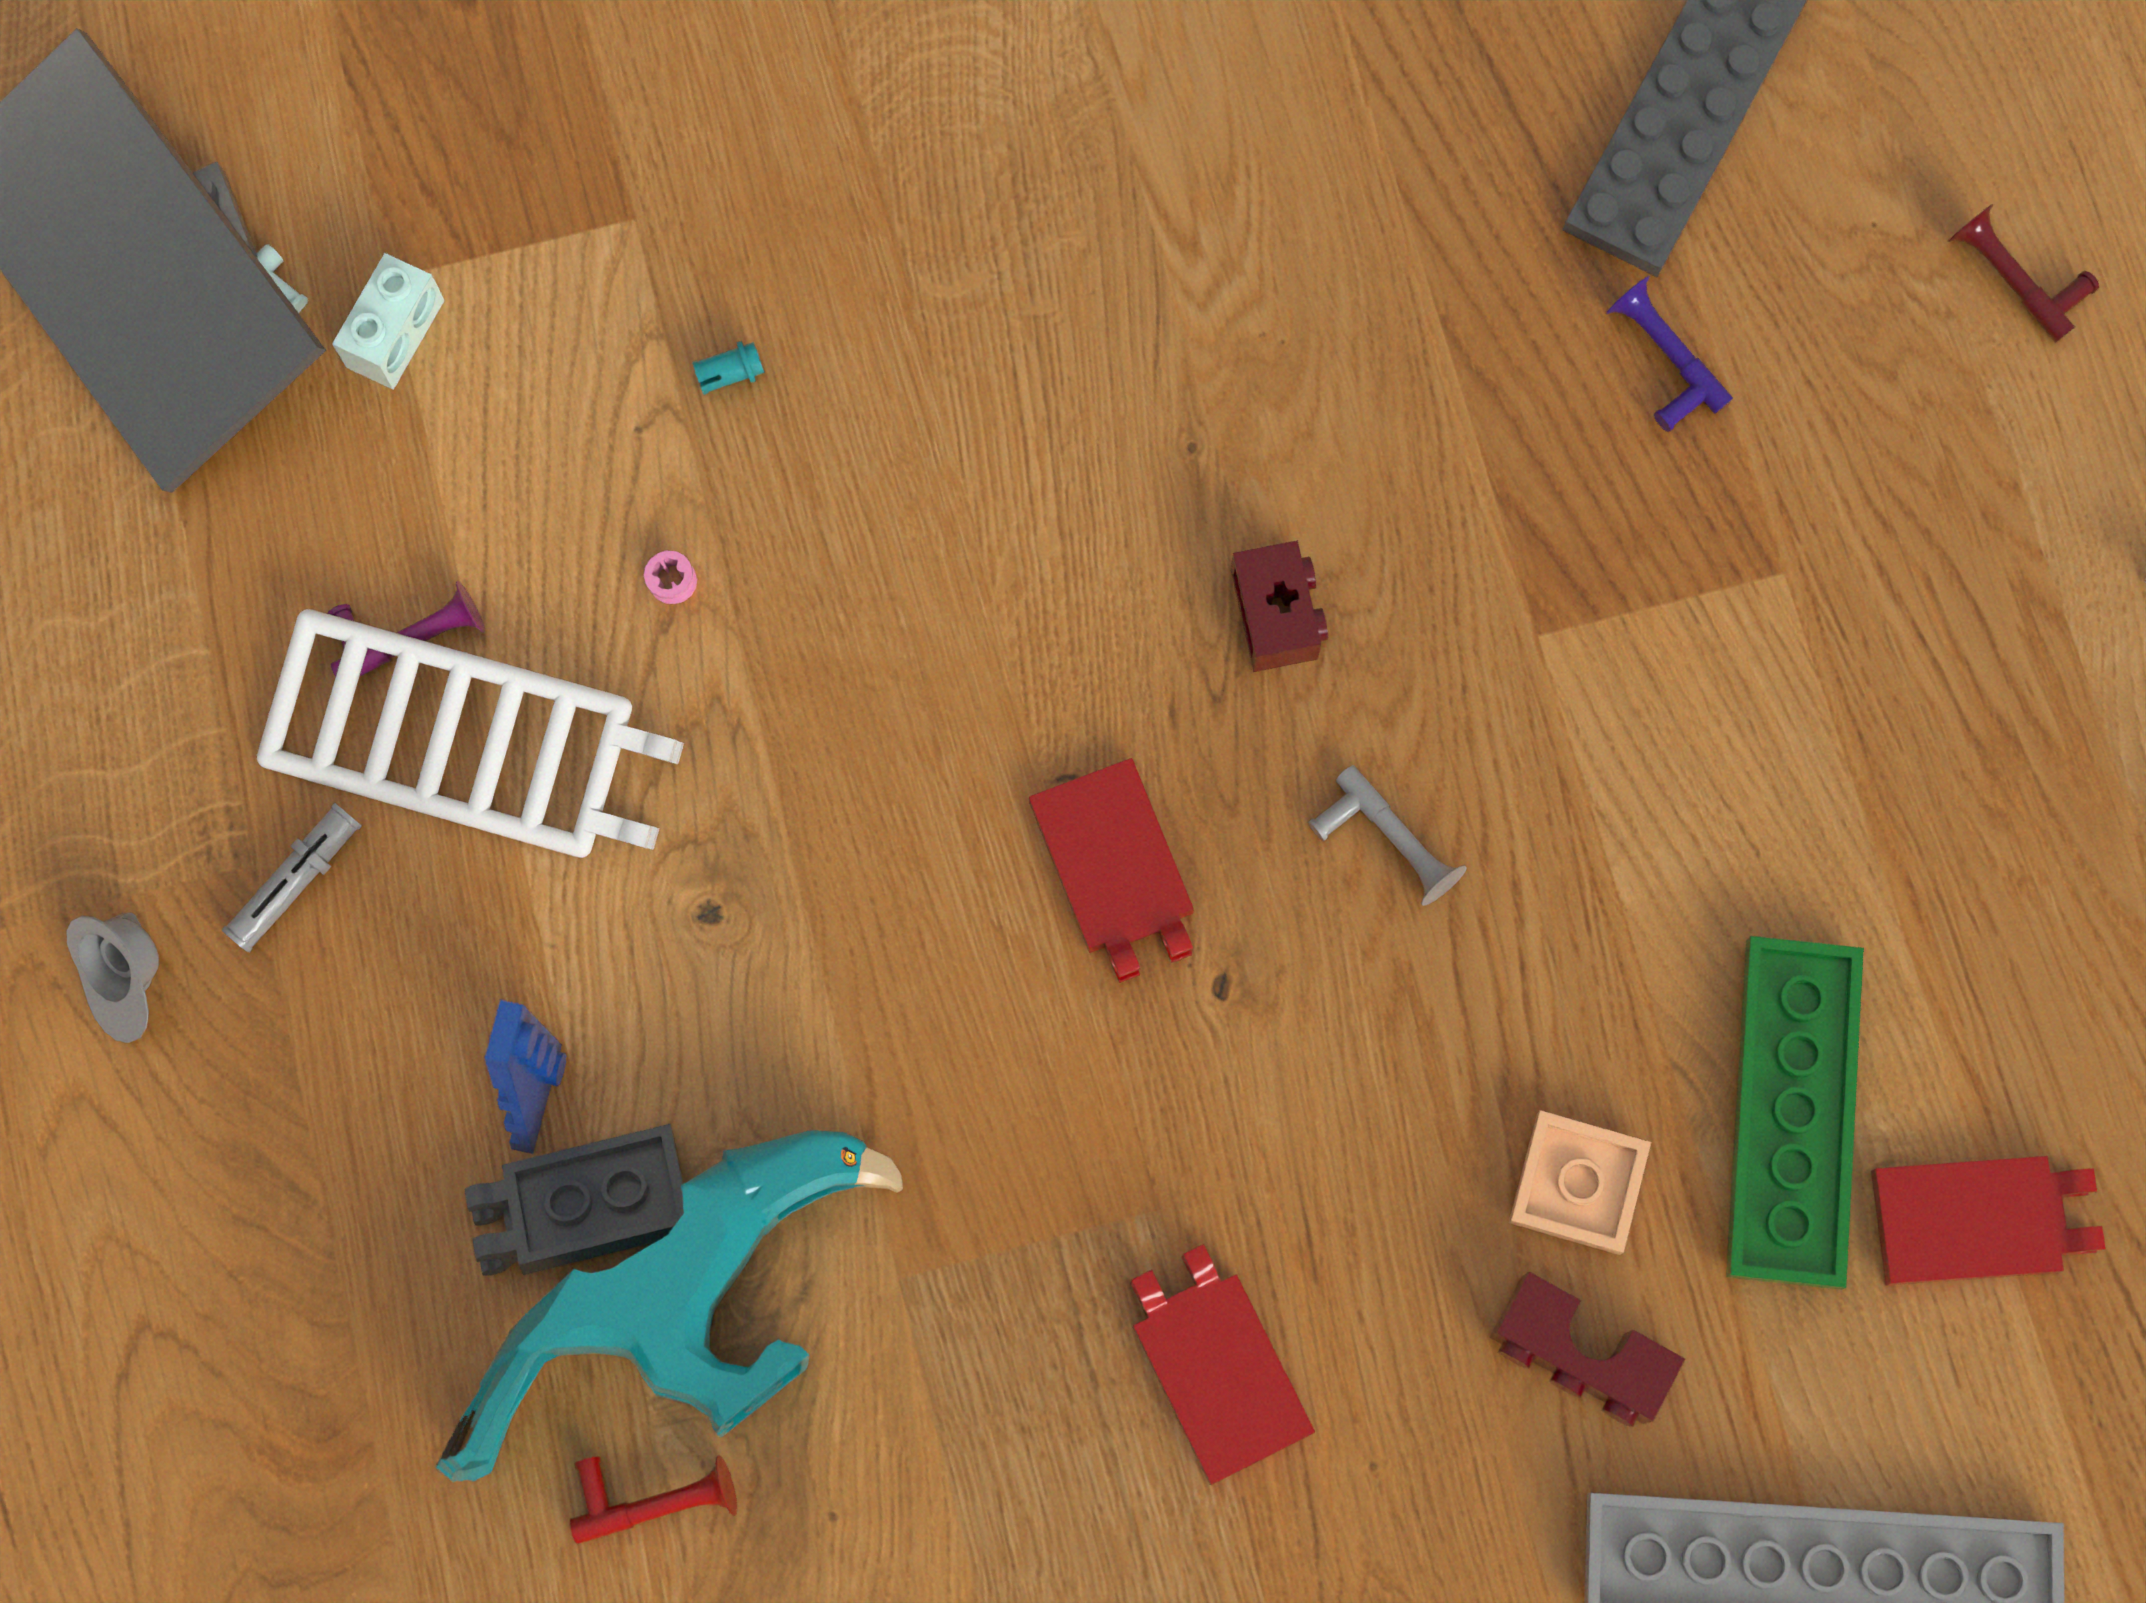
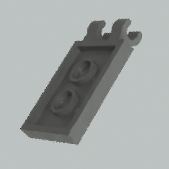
(580, 1202)

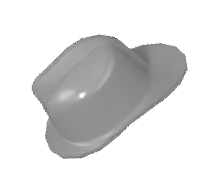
(115, 969)

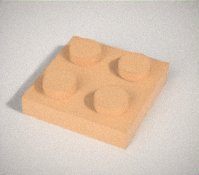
(1580, 1182)

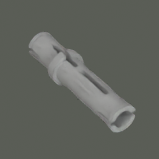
(291, 877)

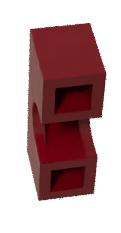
(1538, 1331)

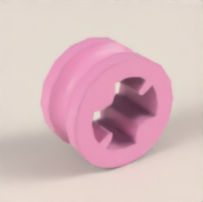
(677, 593)

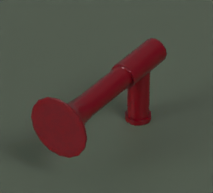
(2047, 311)

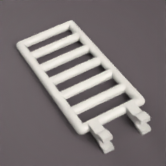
(425, 795)

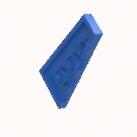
(523, 1066)

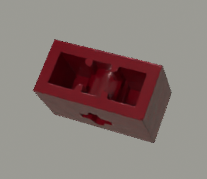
(1275, 637)

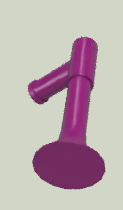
(456, 613)

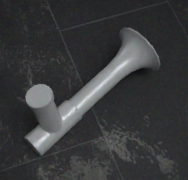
(1362, 796)

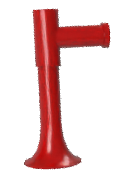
(604, 1520)

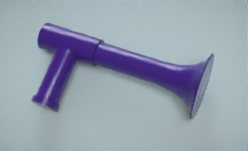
(1702, 382)

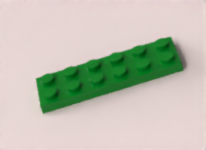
(1795, 1113)

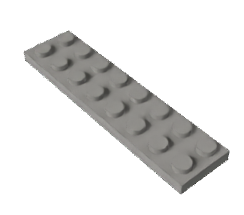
(1801, 1554)

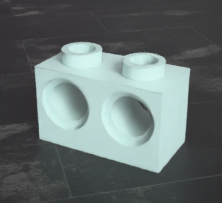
(388, 321)

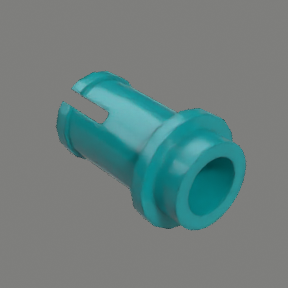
(728, 367)

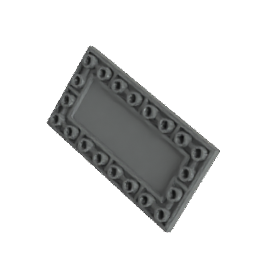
(137, 267)

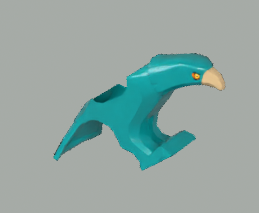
(664, 1297)

